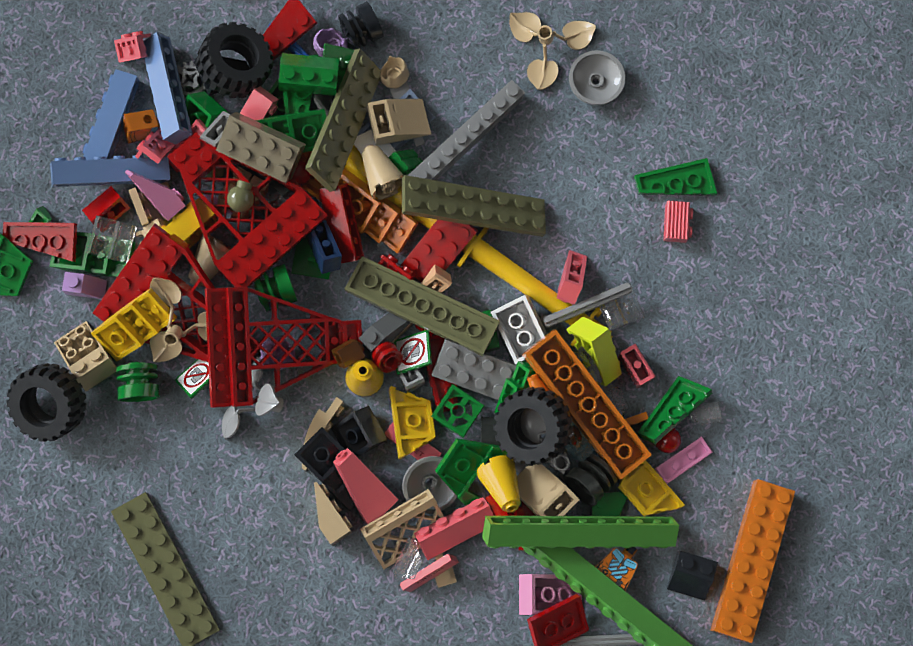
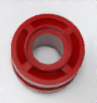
(387, 357)

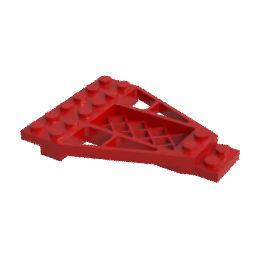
(267, 241)
(156, 259)
(230, 344)

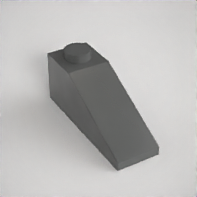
(383, 330)

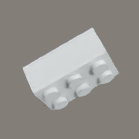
(519, 326)

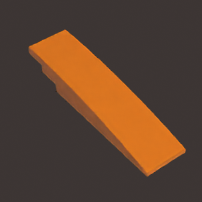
(375, 217)

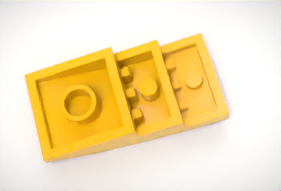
(133, 325)

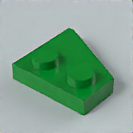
(609, 505)

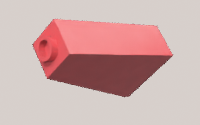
(366, 490)

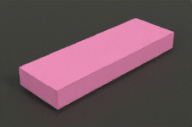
(683, 460)

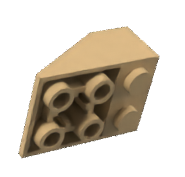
(397, 120)
(85, 356)
(544, 492)
(330, 522)

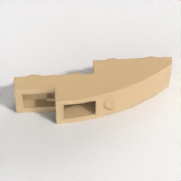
(324, 420)

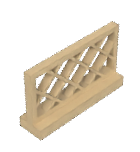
(399, 518)

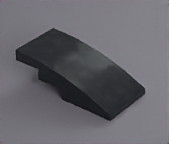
(318, 458)

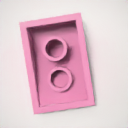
(165, 200)
(541, 592)

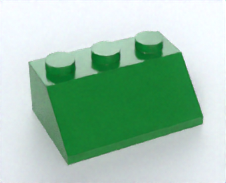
(308, 74)

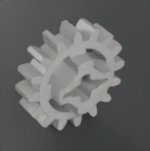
(193, 76)

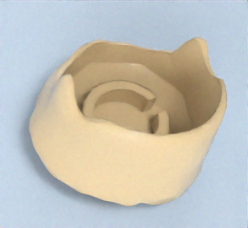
(394, 72)

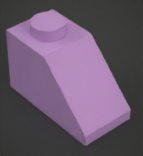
(84, 285)

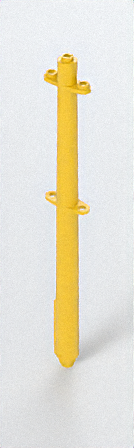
(487, 256)

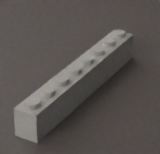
(470, 133)

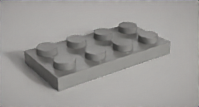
(472, 371)

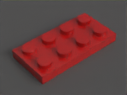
(439, 247)

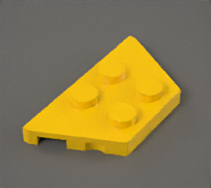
(411, 421)
(649, 491)

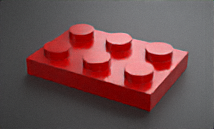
(559, 623)

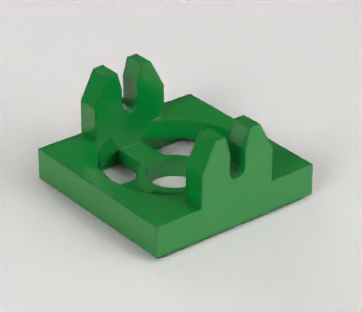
(456, 392)

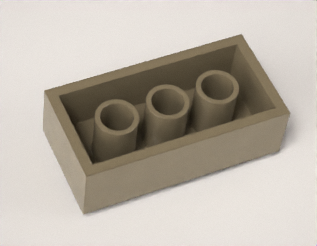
(260, 147)

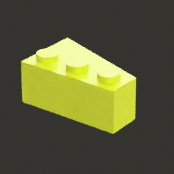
(599, 345)

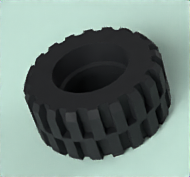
(243, 41)
(29, 415)
(511, 434)

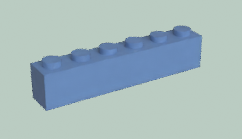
(166, 89)
(109, 118)
(106, 171)

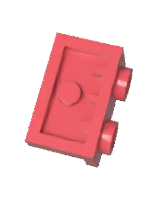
(131, 46)
(154, 147)

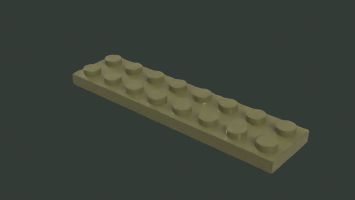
(344, 120)
(473, 206)
(422, 306)
(165, 570)

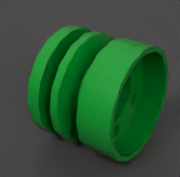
(276, 286)
(137, 379)

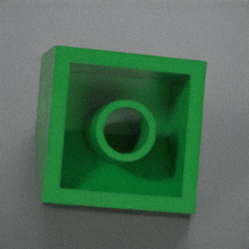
(202, 107)

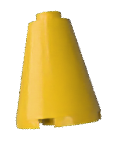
(367, 383)
(501, 481)

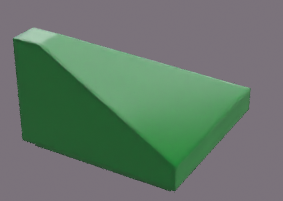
(41, 215)

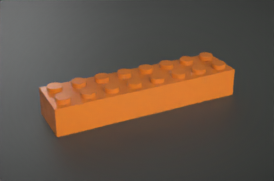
(587, 404)
(752, 561)

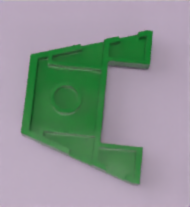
(13, 268)
(461, 463)

